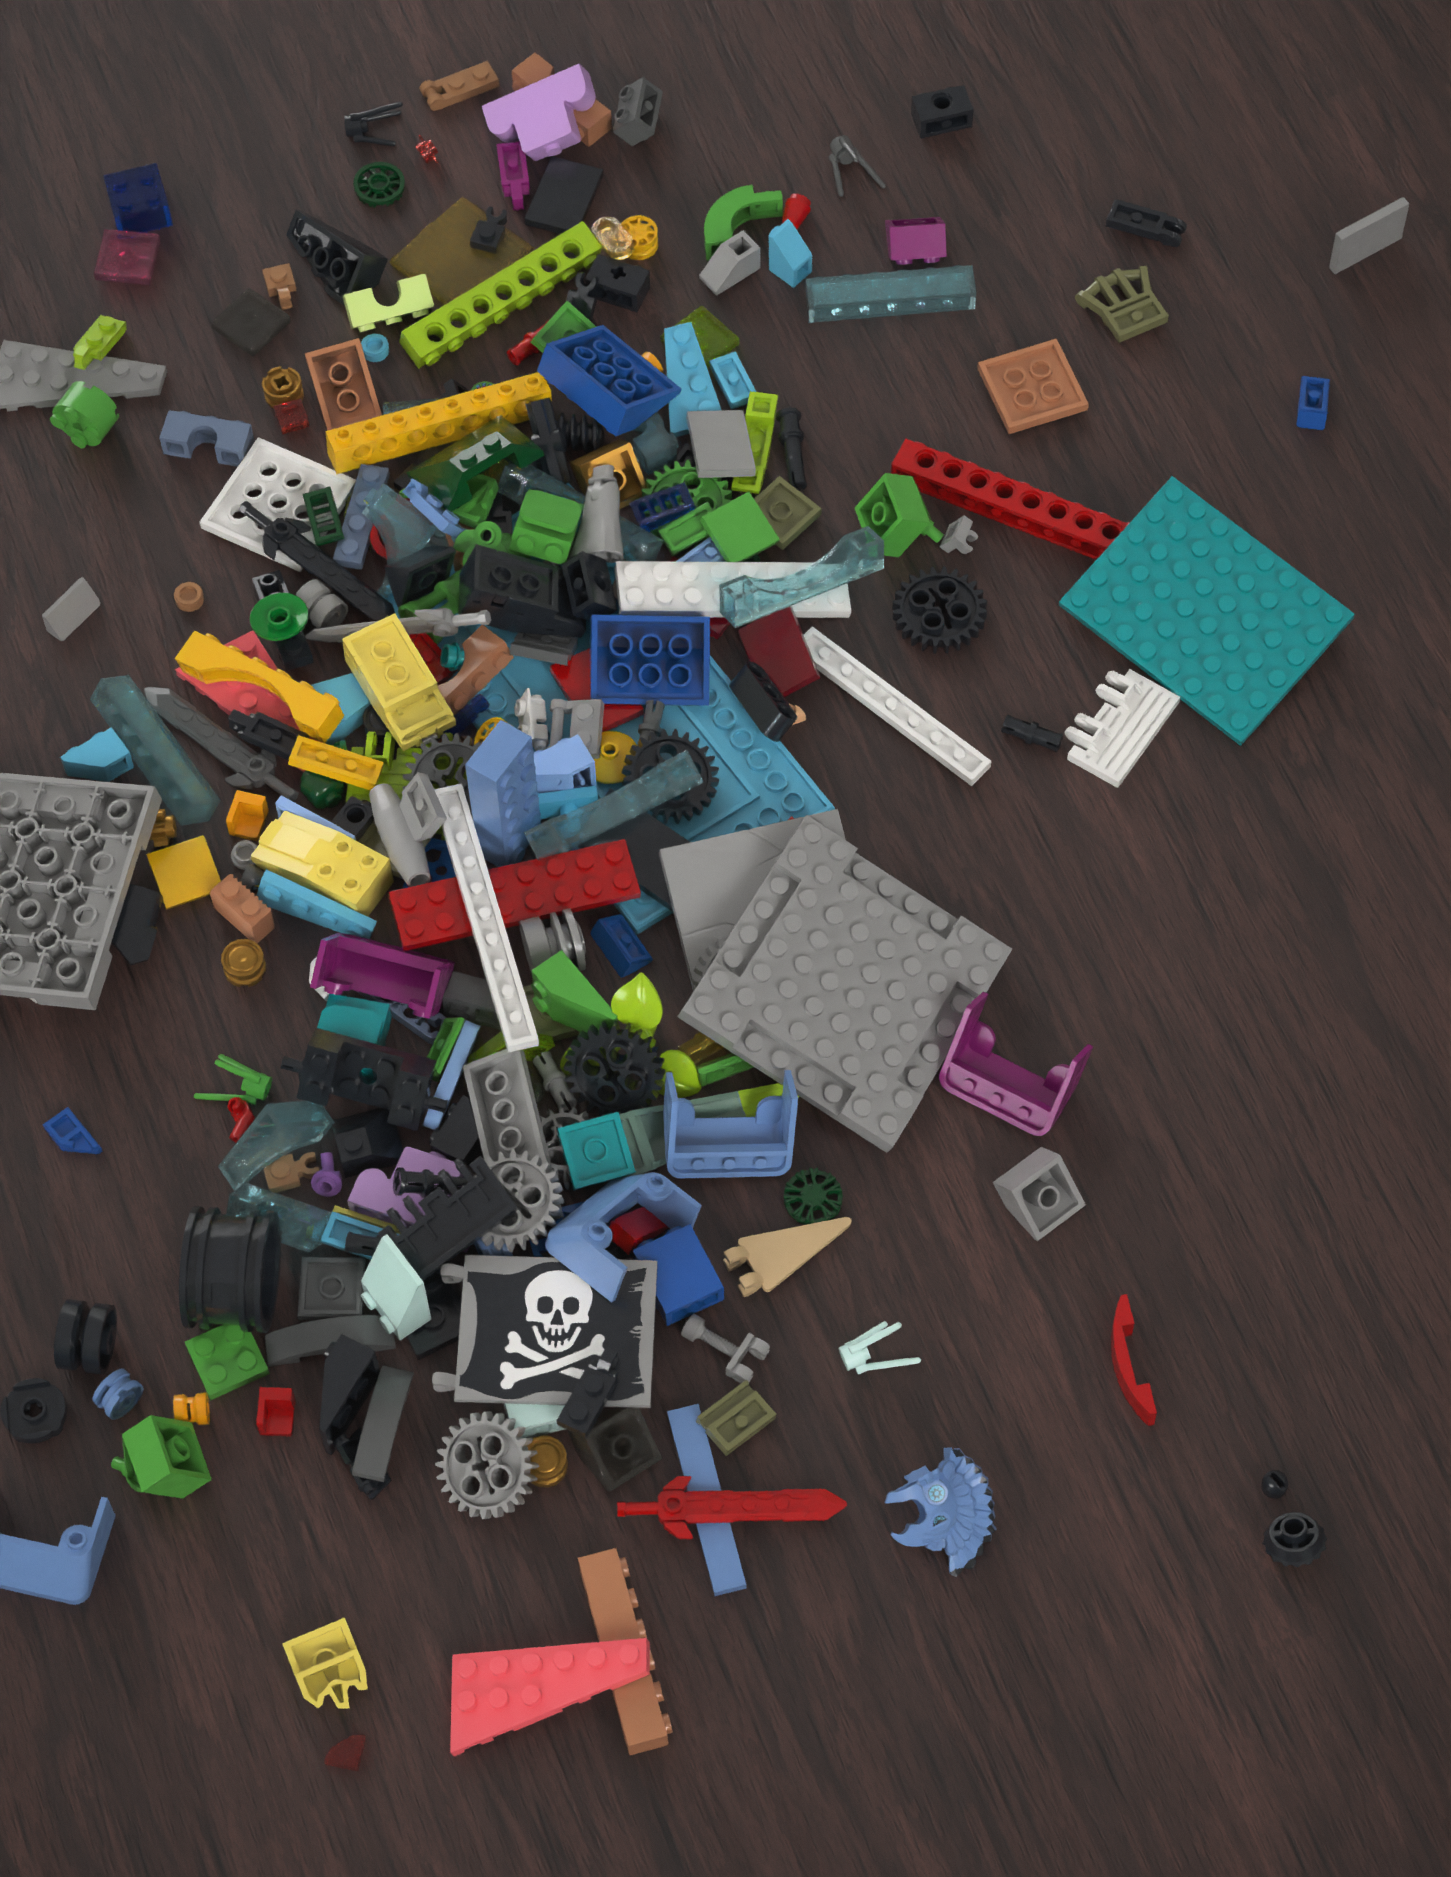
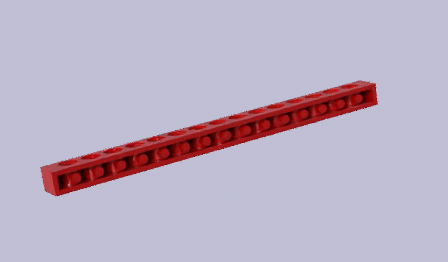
(1011, 510)

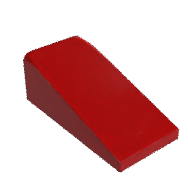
(635, 1228)

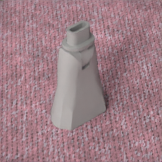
(600, 521)

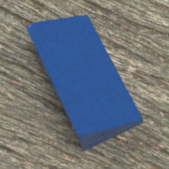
(620, 945)

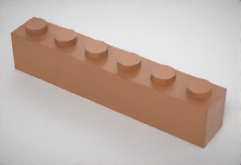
(615, 1620)

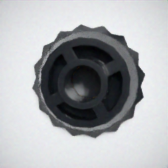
(1294, 1539)

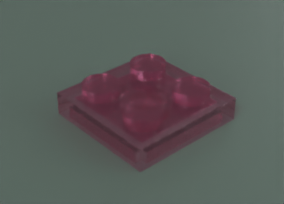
(127, 257)

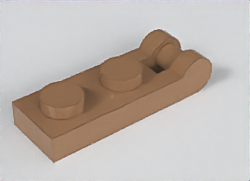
(459, 86)

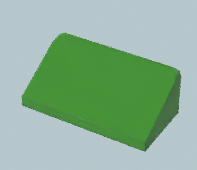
(444, 1044)
(721, 1068)

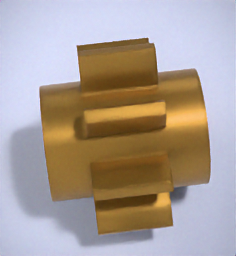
(163, 829)

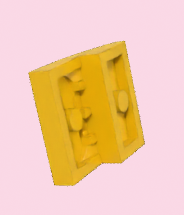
(184, 871)

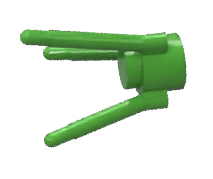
(254, 1083)

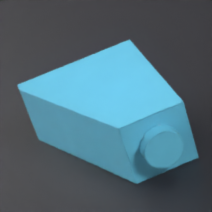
(352, 703)

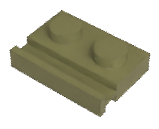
(736, 1418)

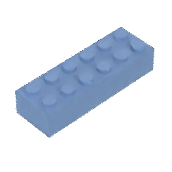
(503, 793)

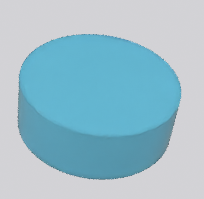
(375, 347)

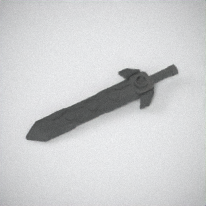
(250, 766)

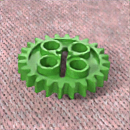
(709, 490)

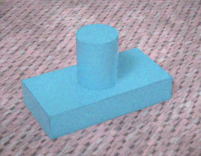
(564, 801)

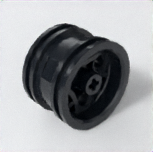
(229, 1269)

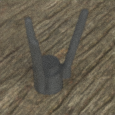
(845, 153)

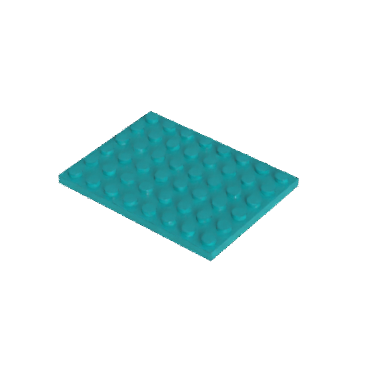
(1206, 610)

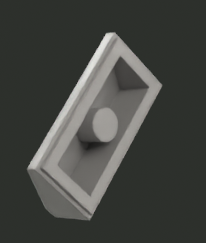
(70, 610)

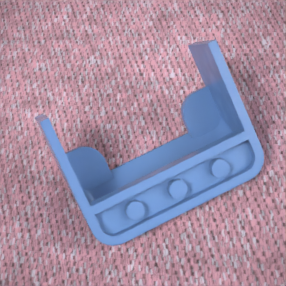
(730, 1144)
(585, 1233)
(60, 1571)

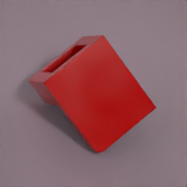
(275, 1411)

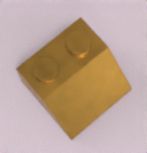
(626, 469)

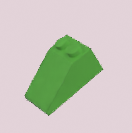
(568, 995)

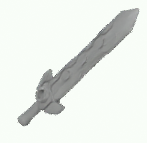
(439, 621)

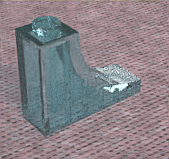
(399, 524)
(272, 1135)

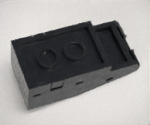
(517, 593)

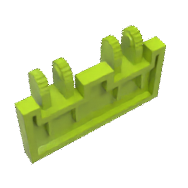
(395, 769)

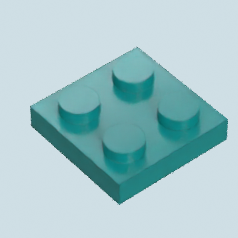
(596, 1151)

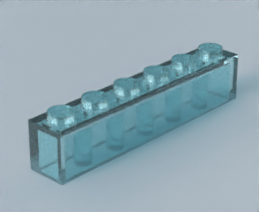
(890, 293)
(155, 750)

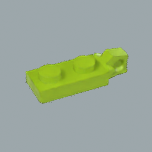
(98, 340)

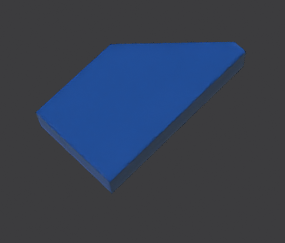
(71, 1134)

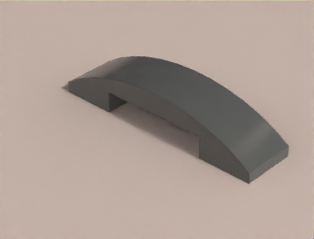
(314, 1337)
(382, 1423)

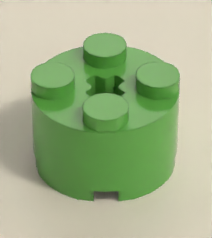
(84, 414)

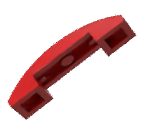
(1138, 1396)

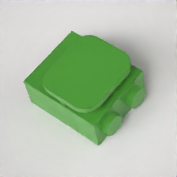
(546, 526)

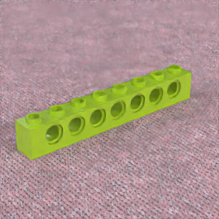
(576, 240)

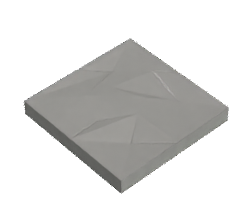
(718, 877)

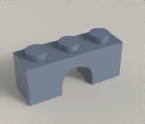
(186, 431)

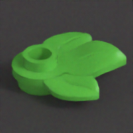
(468, 539)

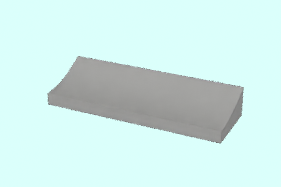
(506, 1111)

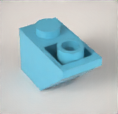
(789, 254)
(99, 758)

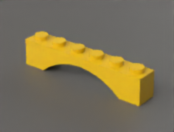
(213, 662)

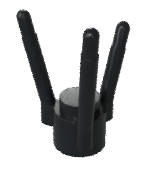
(357, 123)

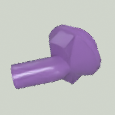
(327, 1181)

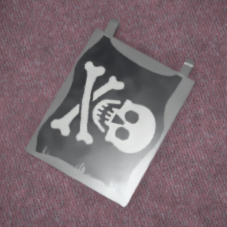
(538, 1326)

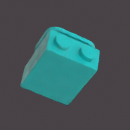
(357, 1019)

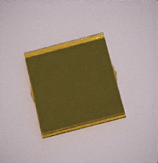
(446, 256)

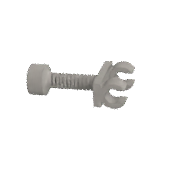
(757, 1347)

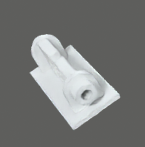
(530, 711)

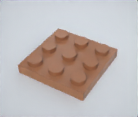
(1032, 386)

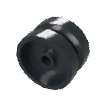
(85, 1336)

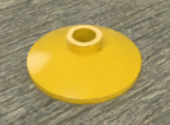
(610, 766)

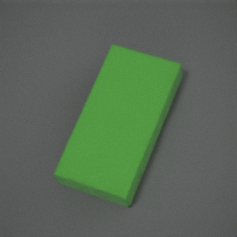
(685, 530)

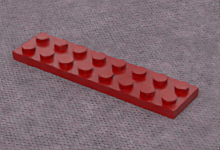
(523, 890)

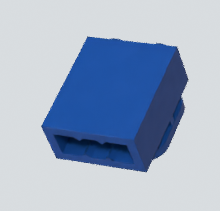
(683, 1274)

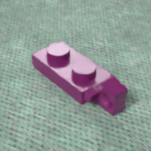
(513, 172)

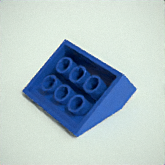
(606, 378)
(650, 659)

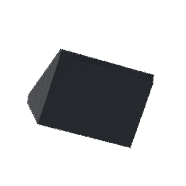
(419, 572)

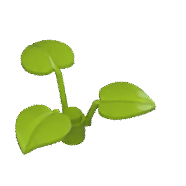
(642, 1008)

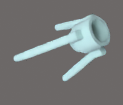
(856, 1352)

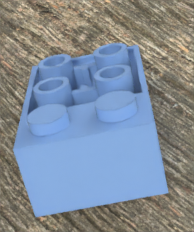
(564, 766)

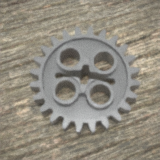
(533, 1181)
(512, 1457)

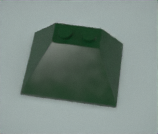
(450, 469)

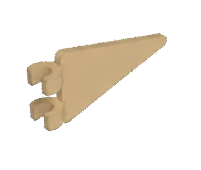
(780, 1252)

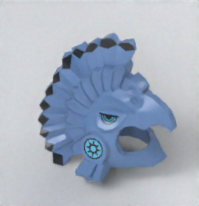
(952, 1509)

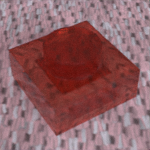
(291, 416)

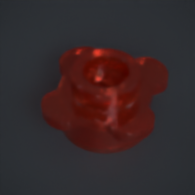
(427, 150)

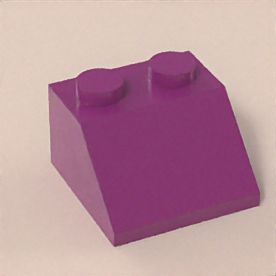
(916, 239)

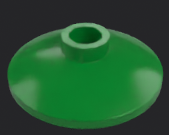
(279, 616)

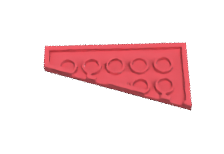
(245, 696)
(526, 1685)

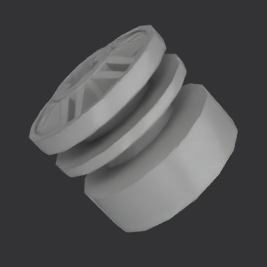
(543, 942)

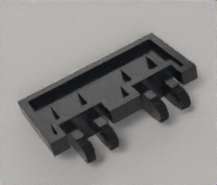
(451, 1221)

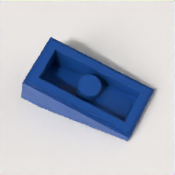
(1313, 403)

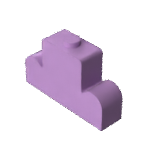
(543, 113)
(375, 1194)

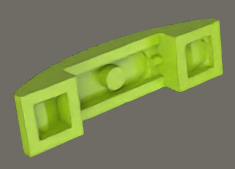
(760, 426)

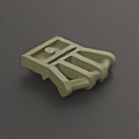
(1130, 316)

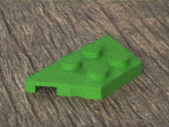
(476, 510)

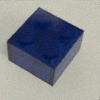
(138, 199)

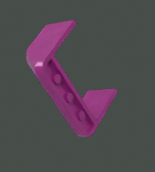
(382, 971)
(1002, 1086)

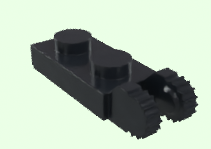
(1146, 223)

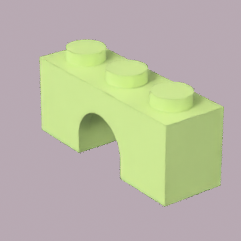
(365, 310)

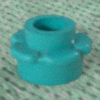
(452, 656)

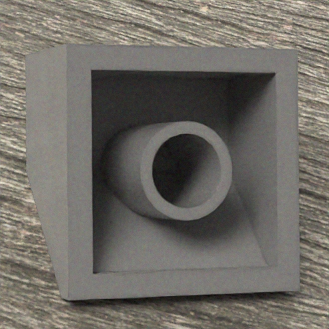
(1039, 1192)

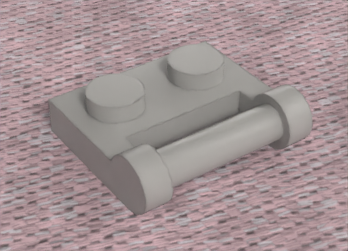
(585, 721)

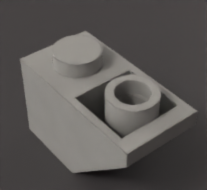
(731, 263)

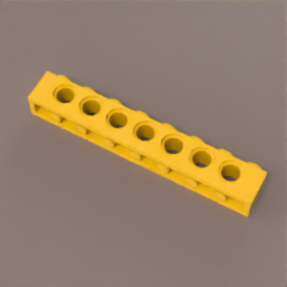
(432, 423)

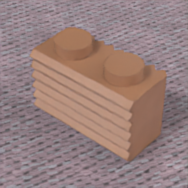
(242, 908)

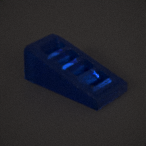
(649, 502)

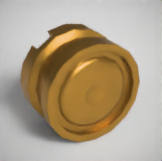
(282, 386)
(243, 962)
(551, 1460)

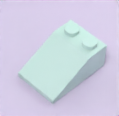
(395, 1291)

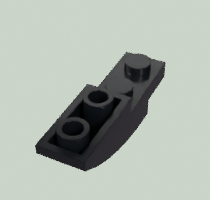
(292, 651)

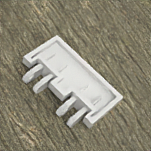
(1123, 731)

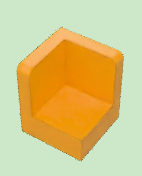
(247, 815)

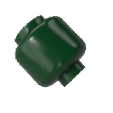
(321, 790)

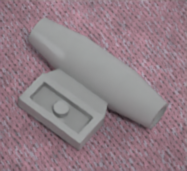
(406, 824)

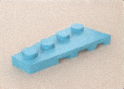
(687, 370)

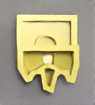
(326, 1663)

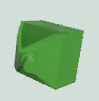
(896, 513)
(162, 1458)

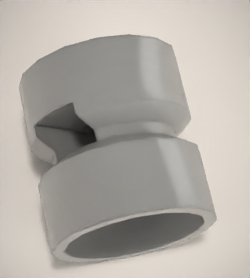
(323, 607)

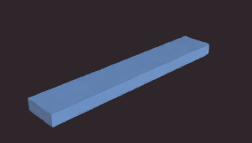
(715, 1538)

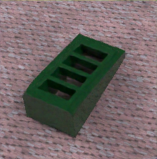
(318, 498)

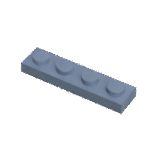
(356, 526)

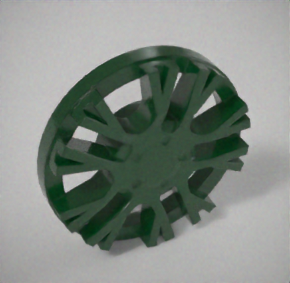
(379, 184)
(813, 1196)

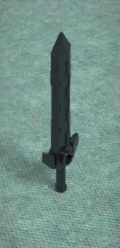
(287, 537)

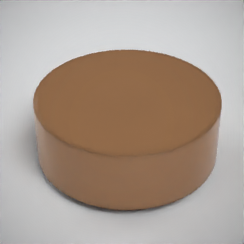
(188, 596)

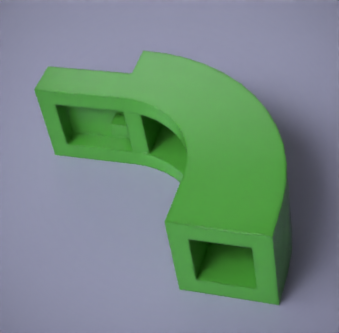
(735, 209)

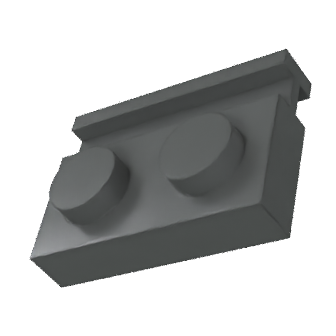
(544, 647)

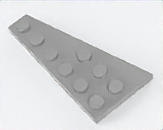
(44, 374)

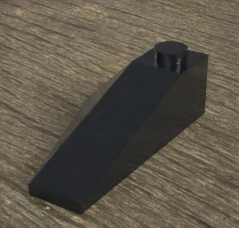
(336, 258)

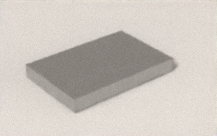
(1369, 235)
(720, 444)

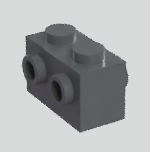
(637, 111)

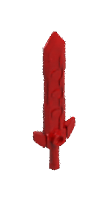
(695, 1507)

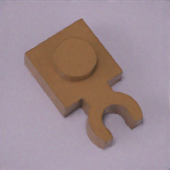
(285, 1172)

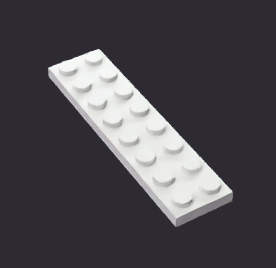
(694, 588)

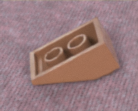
(343, 384)

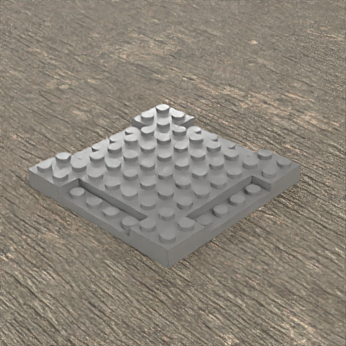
(65, 880)
(844, 984)

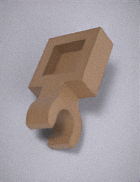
(280, 282)

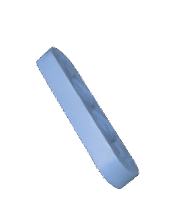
(453, 1072)

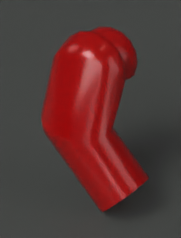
(242, 1116)

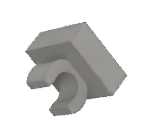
(957, 534)

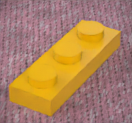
(335, 763)

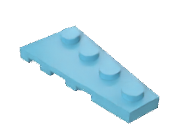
(313, 907)

